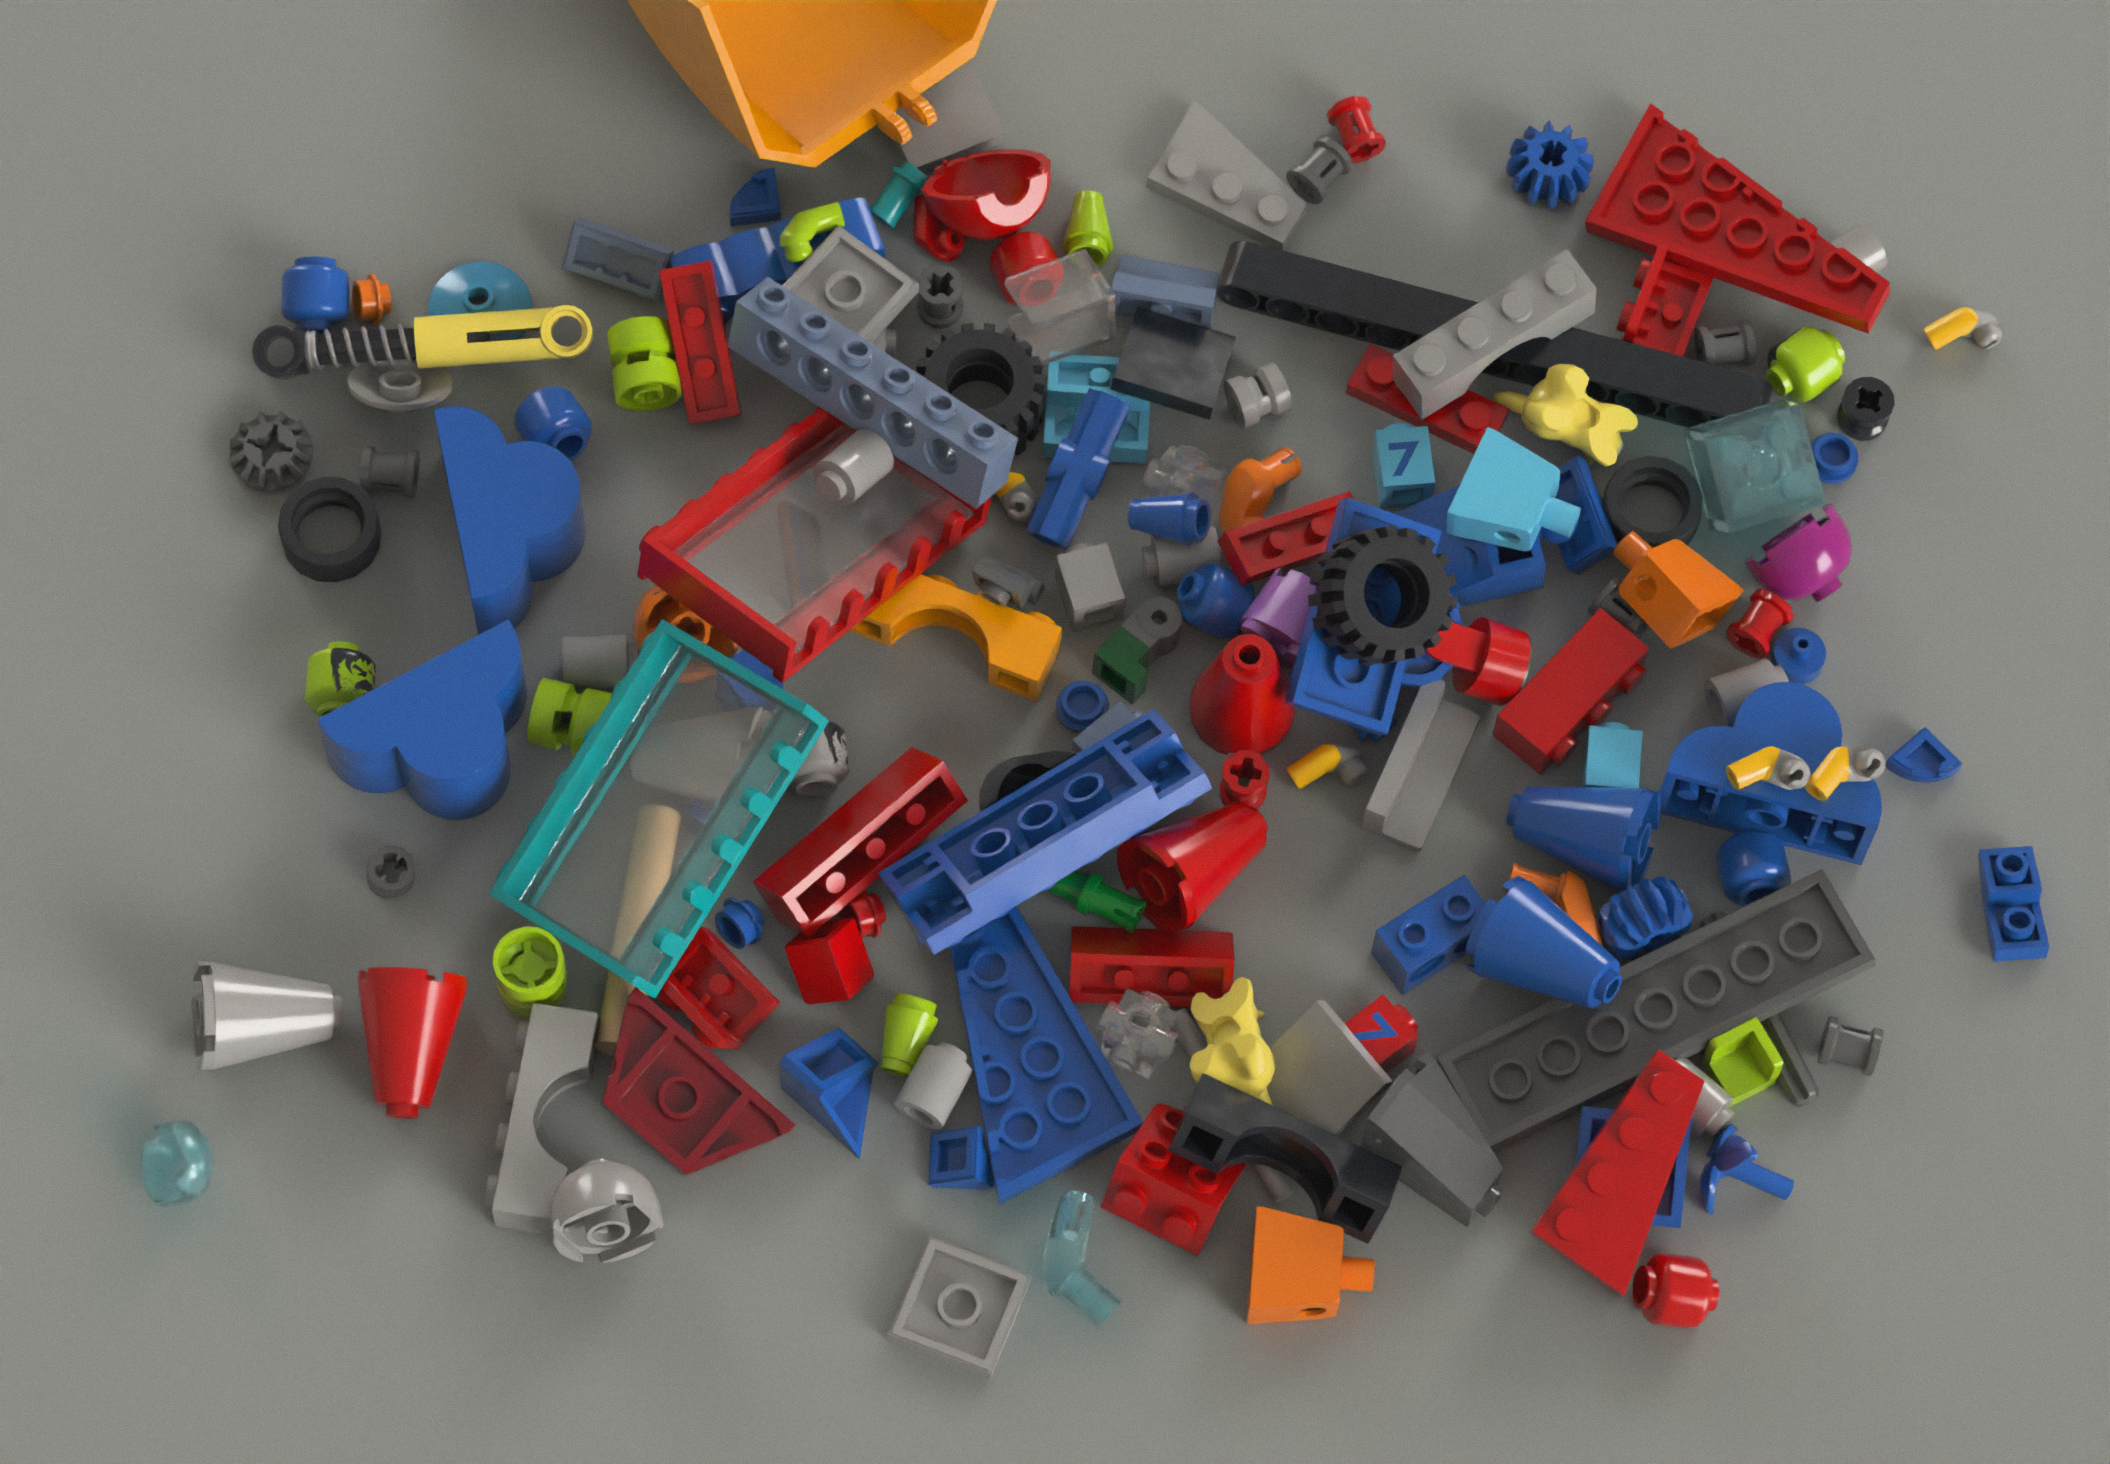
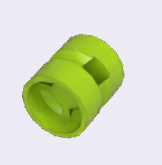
(644, 364)
(548, 711)
(529, 970)

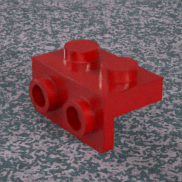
(1666, 305)
(717, 993)

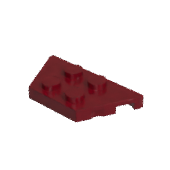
(682, 1094)

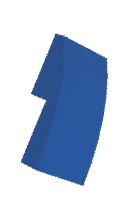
(2012, 904)

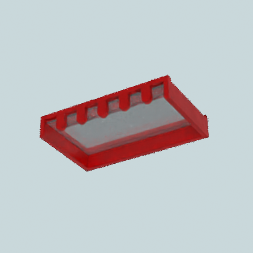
(788, 567)

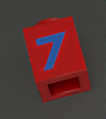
(1385, 1032)

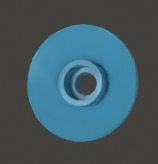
(475, 279)

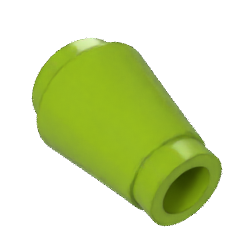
(1089, 228)
(906, 1032)

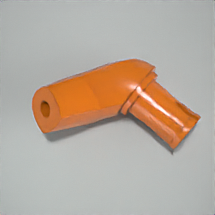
(1252, 487)
(1568, 892)

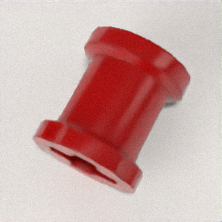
(1372, 141)
(1759, 623)
(1244, 765)

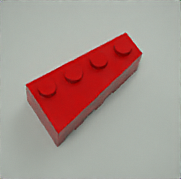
(1617, 1184)

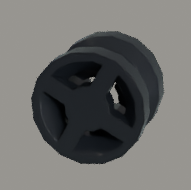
(1860, 420)

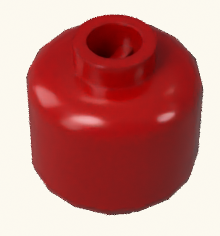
(1019, 254)
(1675, 1290)

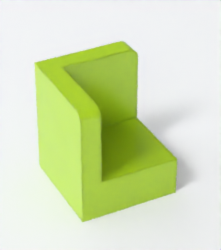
(1743, 1060)

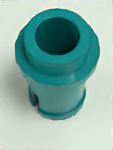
(898, 194)

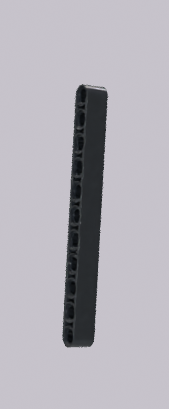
(1400, 313)

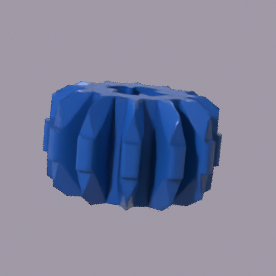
(1553, 149)
(1645, 917)

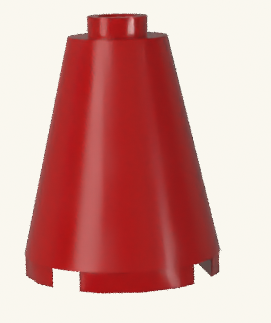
(1242, 698)
(1190, 862)
(408, 1033)

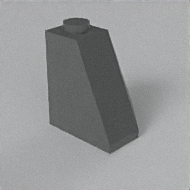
(1435, 1142)

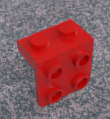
(1166, 1190)

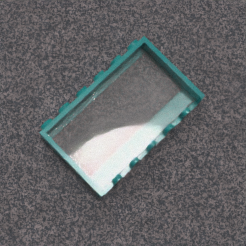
(658, 807)

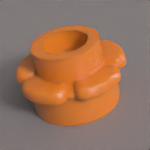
(370, 299)

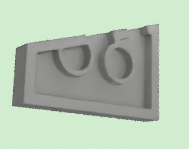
(1225, 181)

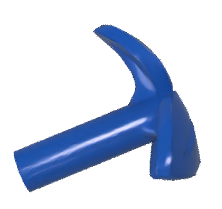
(1734, 1157)

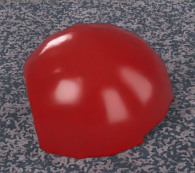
(989, 192)

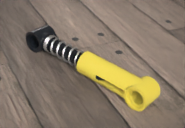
(432, 341)

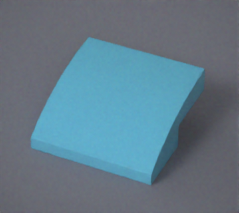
(1066, 390)

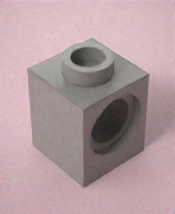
(1089, 586)

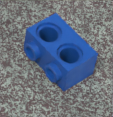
(1428, 935)

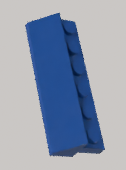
(1044, 831)

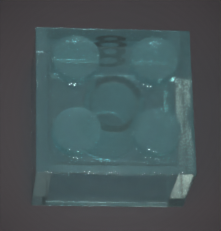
(1755, 466)

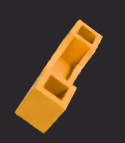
(1015, 644)

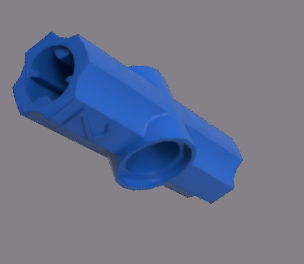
(1078, 469)

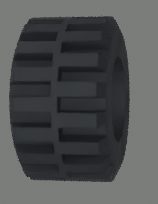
(993, 359)
(1422, 590)

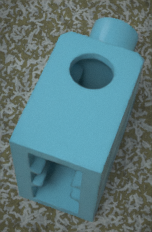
(1509, 496)

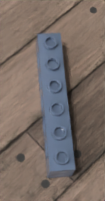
(872, 392)

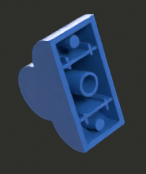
(511, 510)
(1793, 721)
(436, 728)

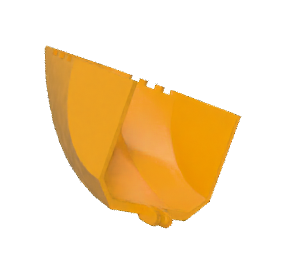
(814, 73)

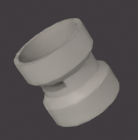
(1257, 395)

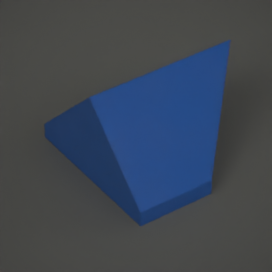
(832, 1084)

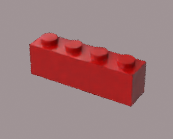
(860, 841)

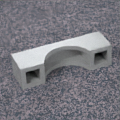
(1453, 355)
(555, 1056)

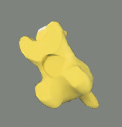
(1564, 412)
(1234, 1041)

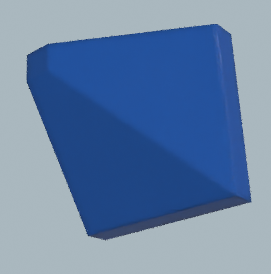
(960, 1160)

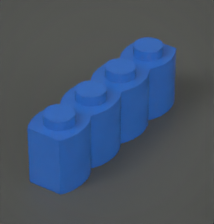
(756, 253)

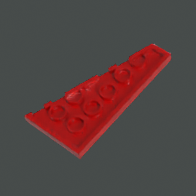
(1728, 227)

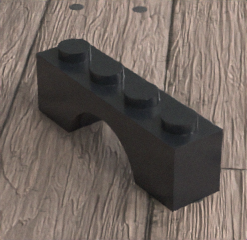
(1341, 1178)

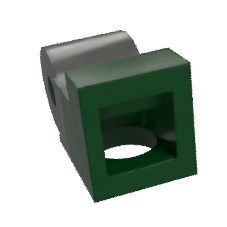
(1138, 641)

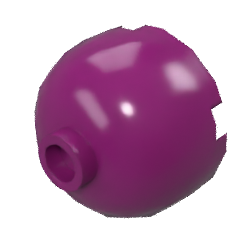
(1805, 557)

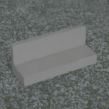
(1420, 768)

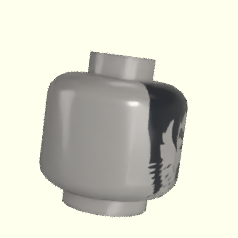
(824, 765)

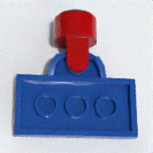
(1486, 657)

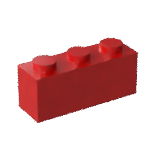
(1572, 692)

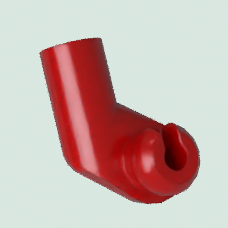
(933, 237)

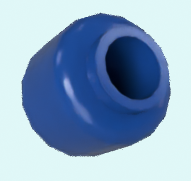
(315, 293)
(555, 419)
(1214, 600)
(1752, 866)

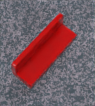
(1149, 960)

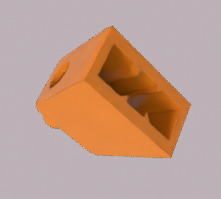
(1674, 588)
(1300, 1268)

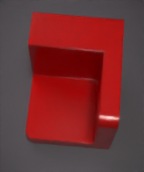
(830, 962)

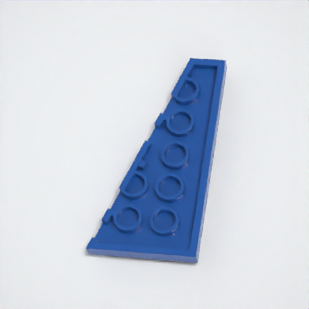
(1034, 1062)

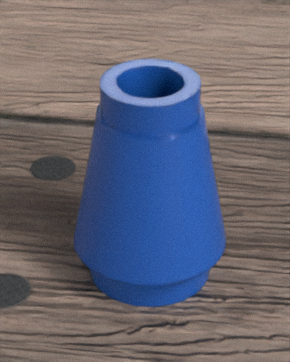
(1171, 517)

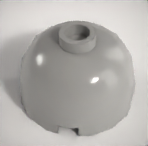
(604, 1212)

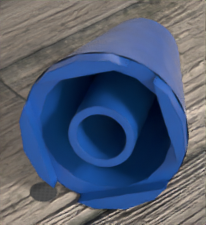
(1590, 829)
(1540, 949)

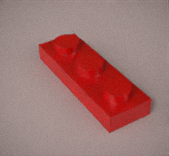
(700, 342)
(1458, 422)
(1280, 540)

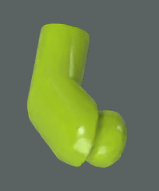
(805, 225)

